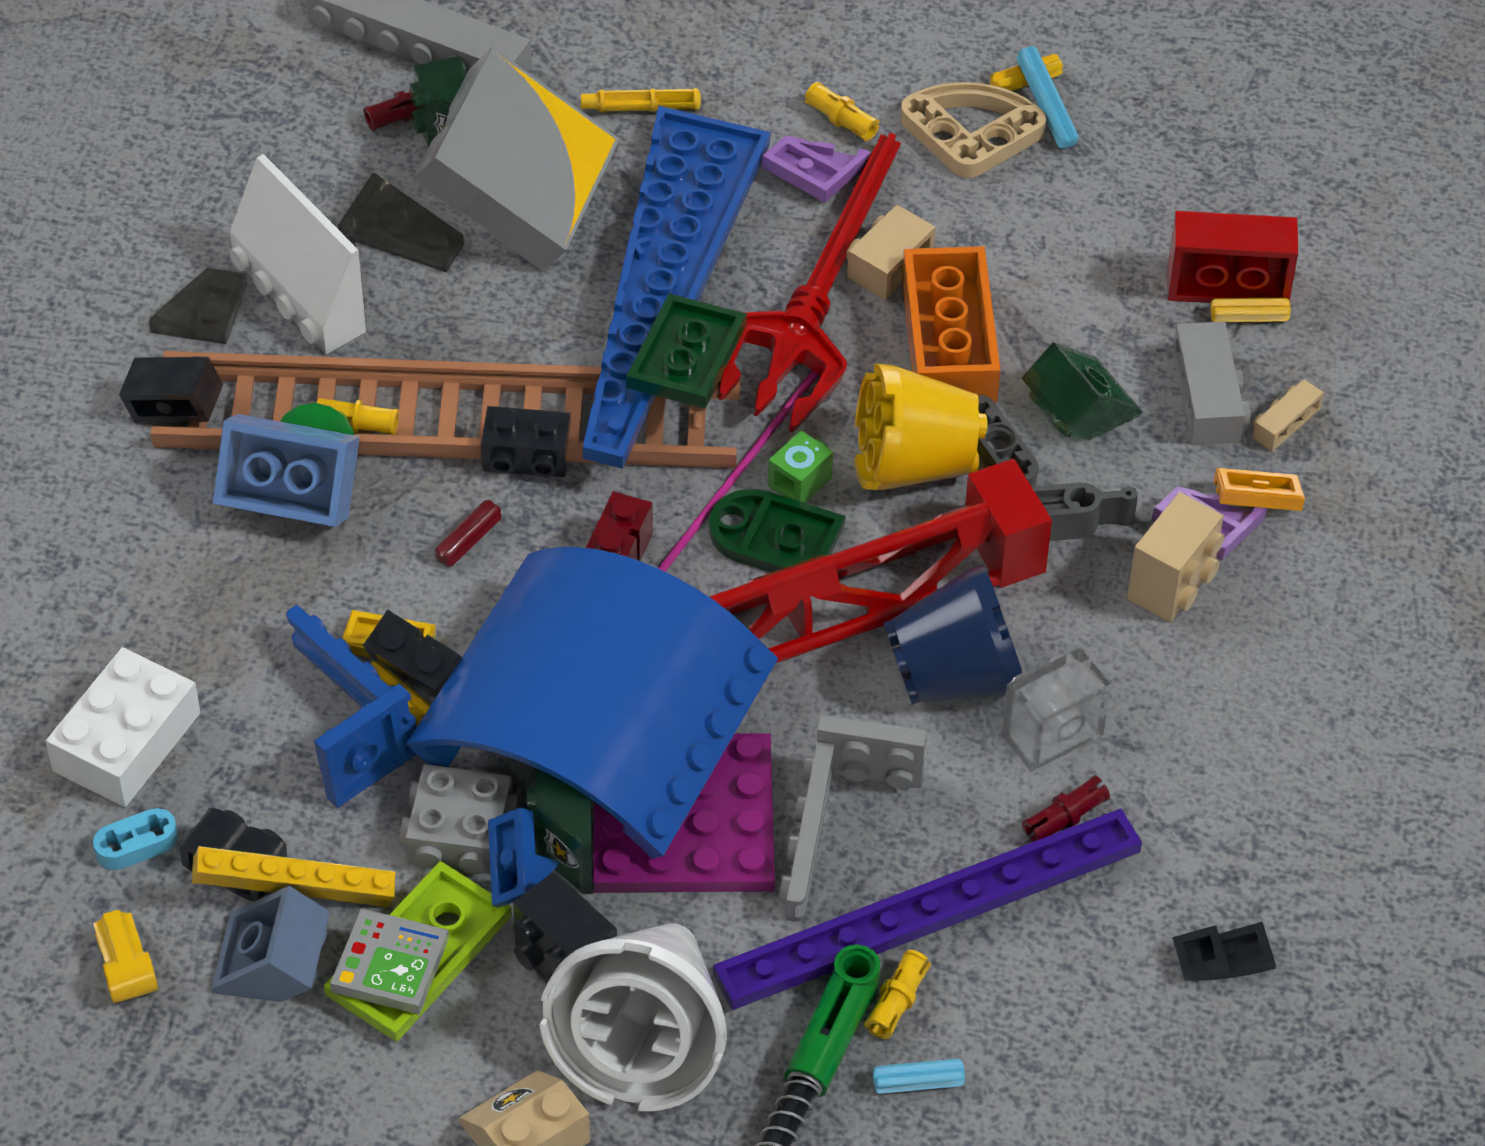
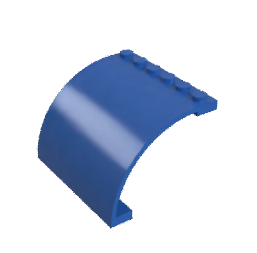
(605, 684)

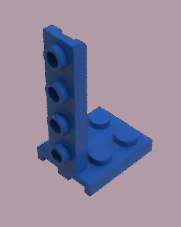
(374, 737)

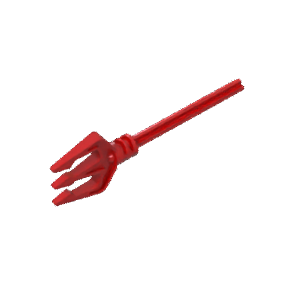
(796, 333)

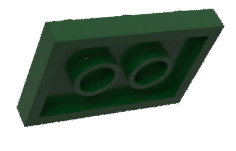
(686, 351)

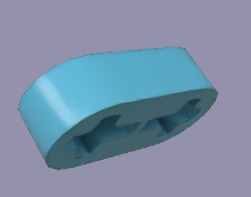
(135, 839)

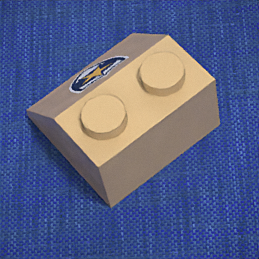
(530, 1113)

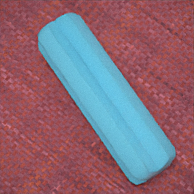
(918, 1076)

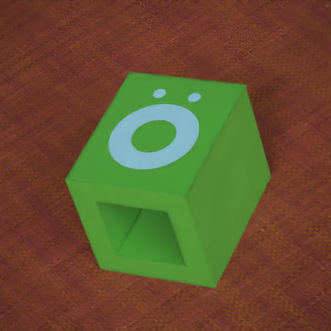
(800, 468)

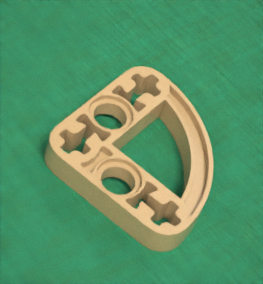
(964, 144)

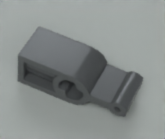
(1080, 508)

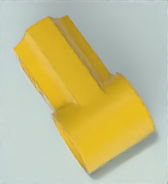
(126, 965)

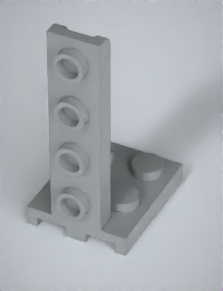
(857, 753)

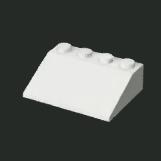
(298, 258)

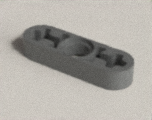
(1000, 427)

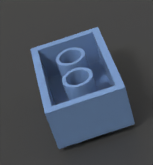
(286, 470)

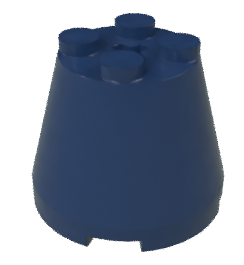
(955, 642)

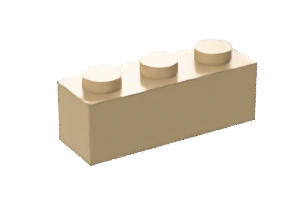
(1287, 414)

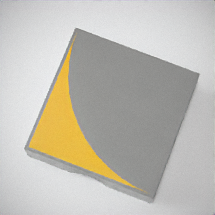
(517, 159)

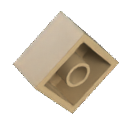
(1176, 557)

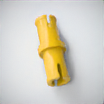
(842, 111)
(897, 994)

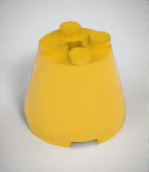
(914, 429)

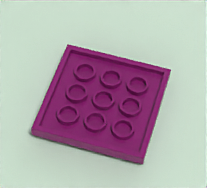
(721, 843)

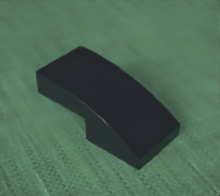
(1224, 955)

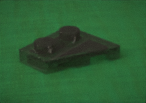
(203, 308)

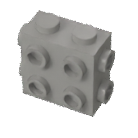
(453, 817)

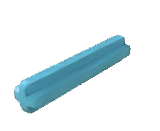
(1047, 97)

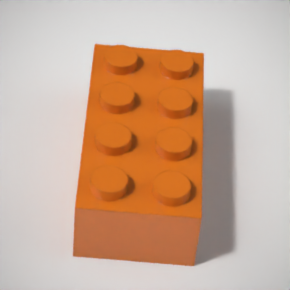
(951, 317)

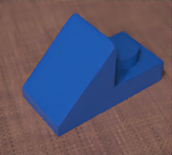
(513, 857)

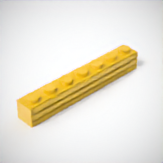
(308, 877)

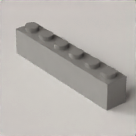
(418, 30)

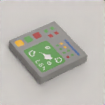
(389, 961)

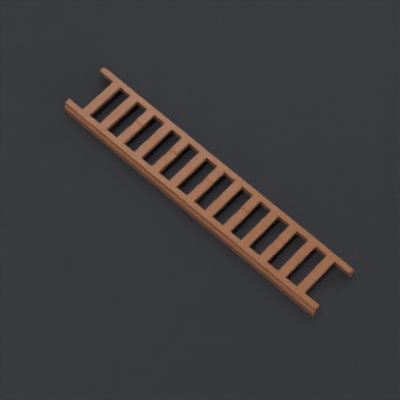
(451, 378)

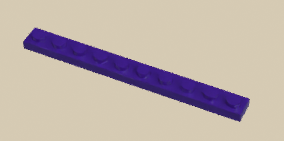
(928, 907)

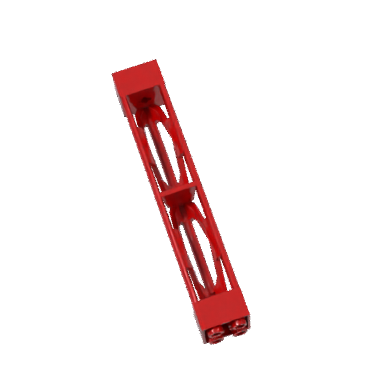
(998, 519)

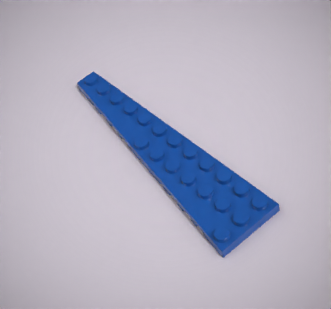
(683, 217)

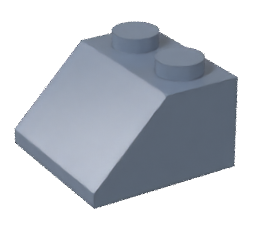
(272, 947)

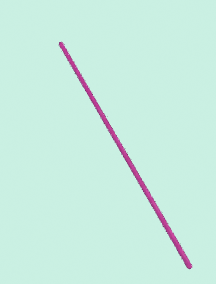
(737, 472)

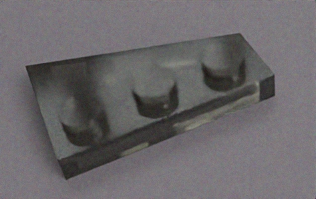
(400, 226)

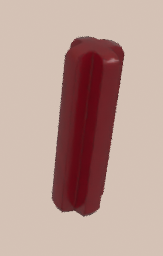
(468, 533)

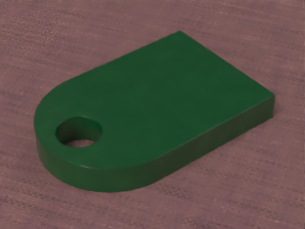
(773, 529)

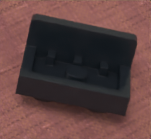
(525, 441)

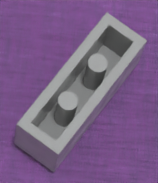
(1210, 383)

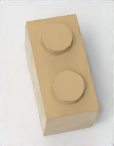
(878, 256)

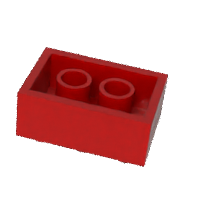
(1231, 256)

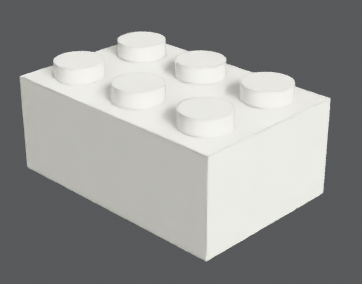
(123, 727)

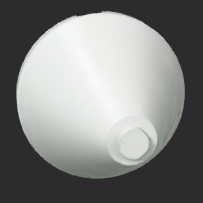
(636, 1019)

